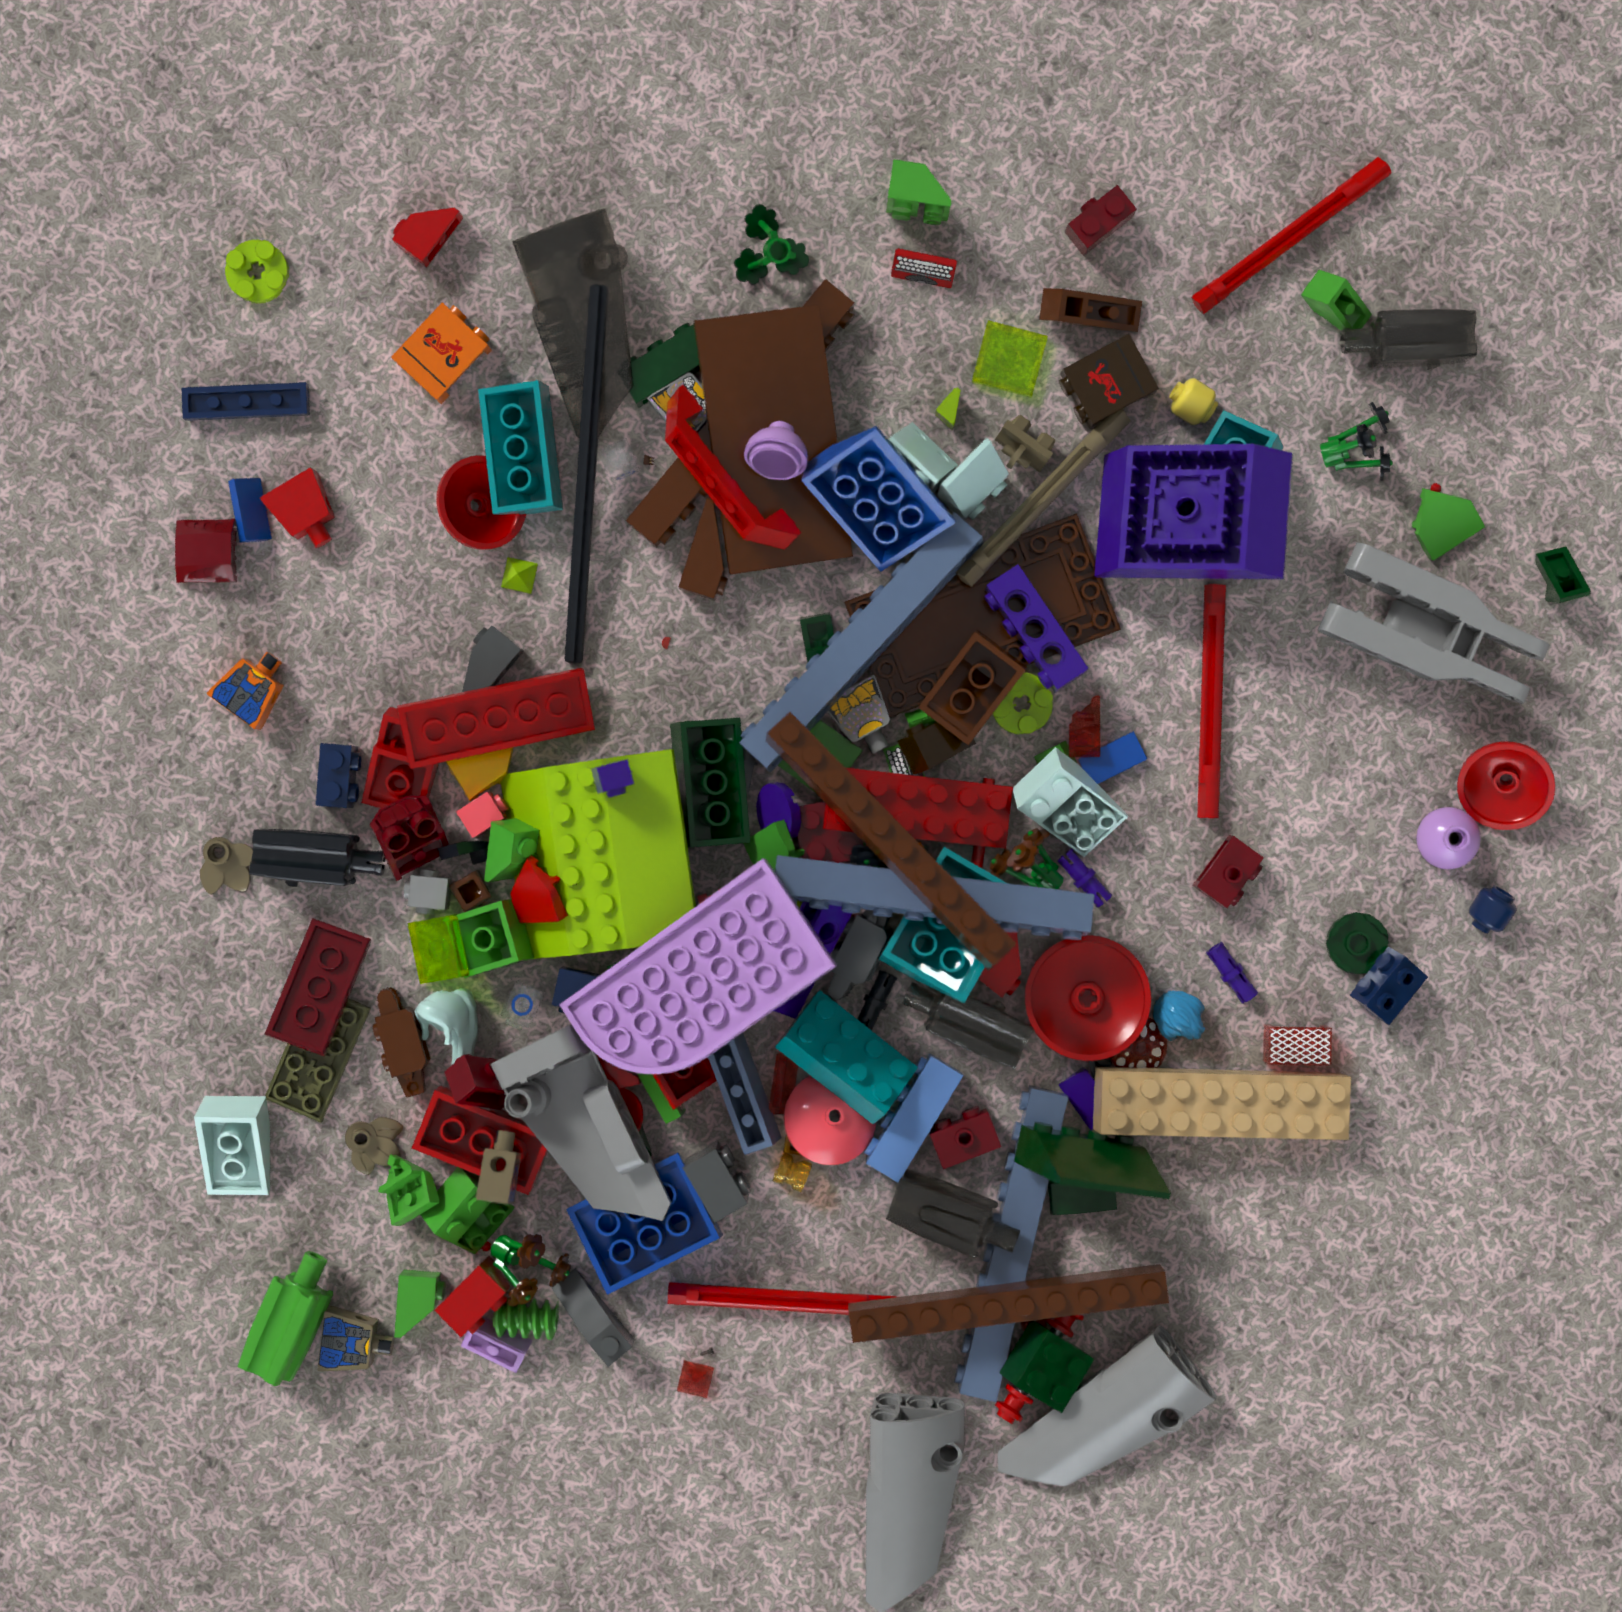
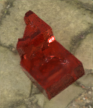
(1085, 731)

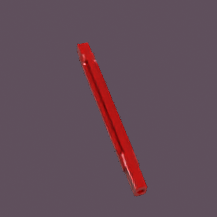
(1296, 231)
(1211, 701)
(764, 1299)

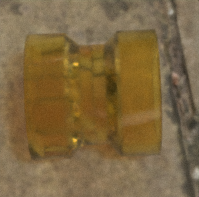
(791, 1172)

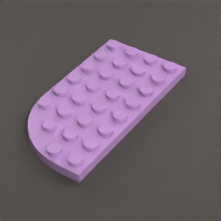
(701, 978)

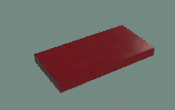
(318, 987)

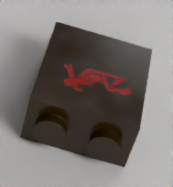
(1107, 381)

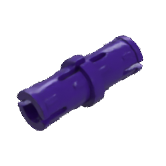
(1084, 877)
(1232, 972)

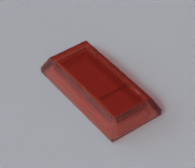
(783, 1083)

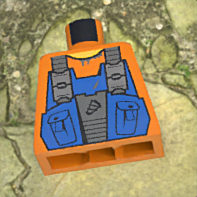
(249, 690)

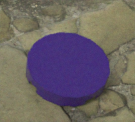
(776, 804)

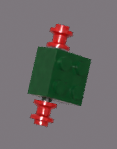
(1043, 1367)

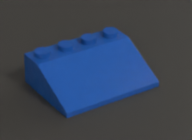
(876, 497)
(631, 1245)

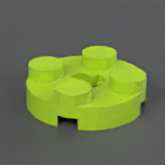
(240, 262)
(1026, 720)

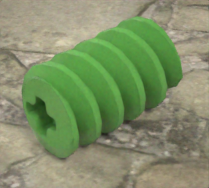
(527, 1319)

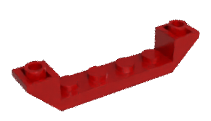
(774, 531)

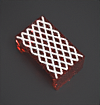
(1297, 1045)

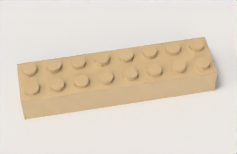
(1221, 1103)

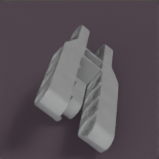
(1419, 639)

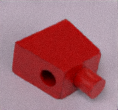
(302, 507)

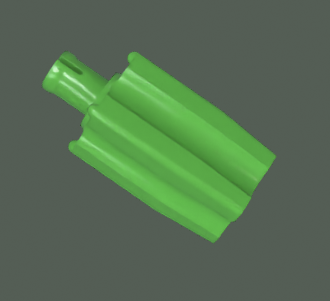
(287, 1322)

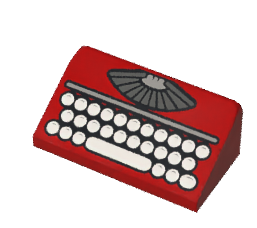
(923, 268)

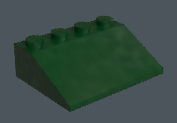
(1089, 1160)

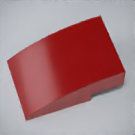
(389, 770)

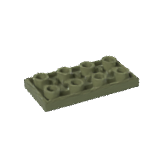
(308, 1080)

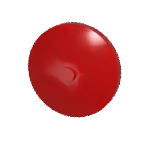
(1087, 998)

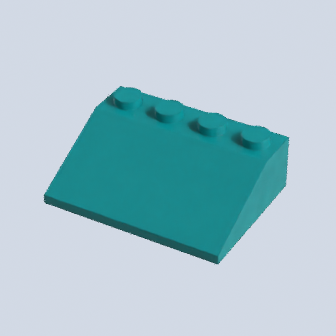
(930, 950)

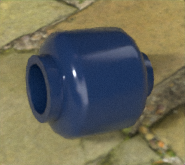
(1492, 909)

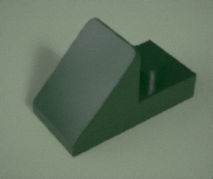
(1561, 576)

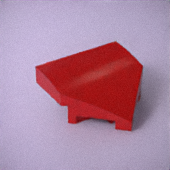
(535, 895)

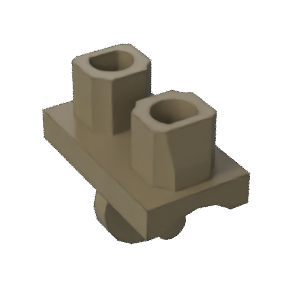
(1022, 447)

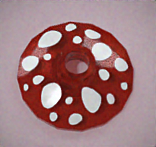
(1152, 1055)

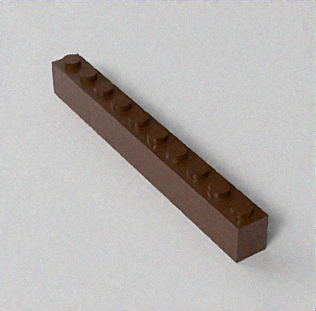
(678, 489)
(890, 841)
(1008, 1303)

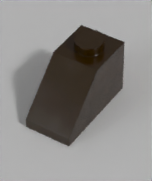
(930, 746)

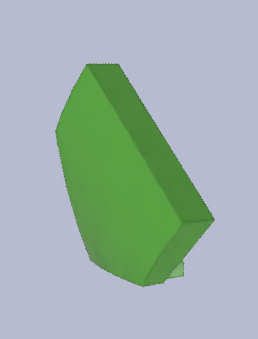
(1444, 522)
(771, 842)
(408, 1190)

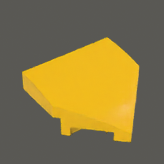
(480, 771)

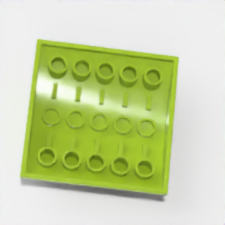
(616, 856)

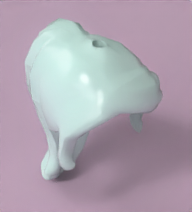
(454, 1015)

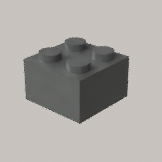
(717, 1181)

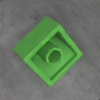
(493, 937)

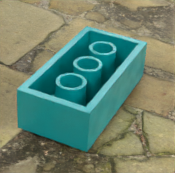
(846, 1057)

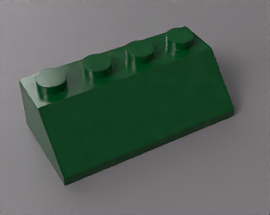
(711, 781)

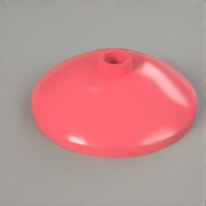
(815, 1134)

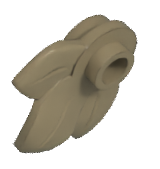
(229, 869)
(376, 1147)

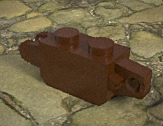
(402, 1043)

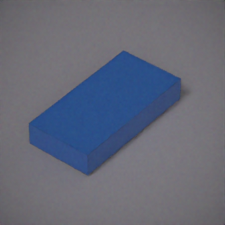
(249, 510)
(1114, 758)

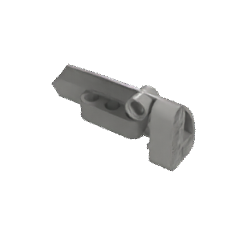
(583, 1123)
(1111, 1414)
(909, 1490)

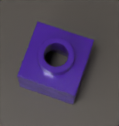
(612, 778)

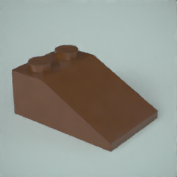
(972, 687)

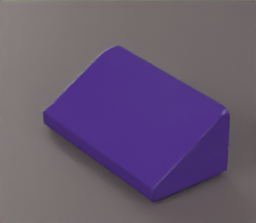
(1080, 1093)

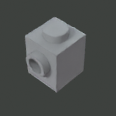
(428, 891)

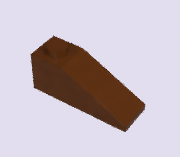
(1090, 309)
(705, 564)

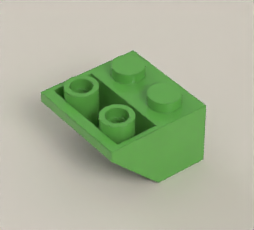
(915, 184)
(462, 1217)

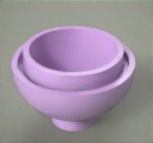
(776, 452)
(1434, 838)

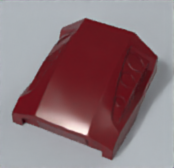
(205, 551)
(408, 834)

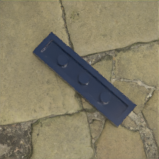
(245, 401)

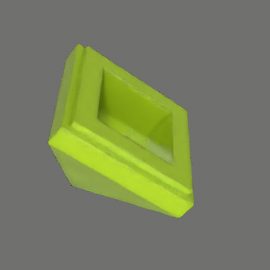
(519, 575)

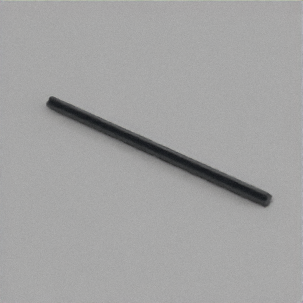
(586, 473)

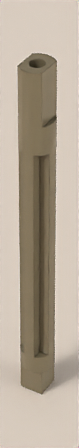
(1042, 497)

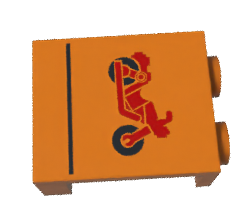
(441, 350)

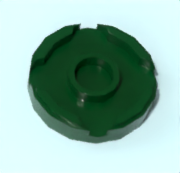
(1345, 940)

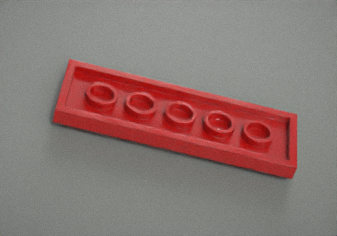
(495, 718)
(937, 807)

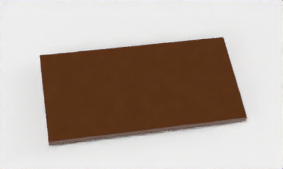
(761, 373)
(1060, 570)

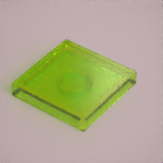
(1009, 358)
(438, 949)

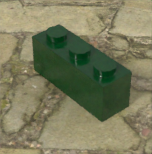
(664, 363)

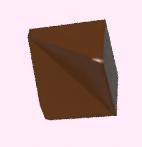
(471, 891)

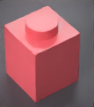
(481, 811)

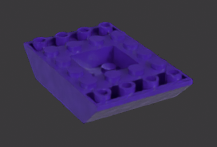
(1236, 519)

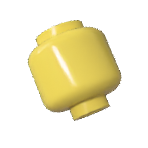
(1193, 401)

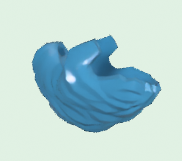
(1179, 1015)

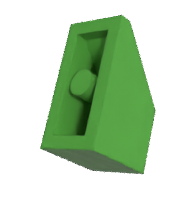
(1336, 301)
(508, 848)
(416, 1298)

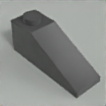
(490, 659)
(593, 1318)

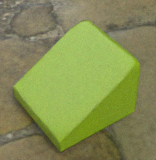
(948, 408)

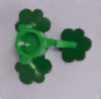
(777, 250)

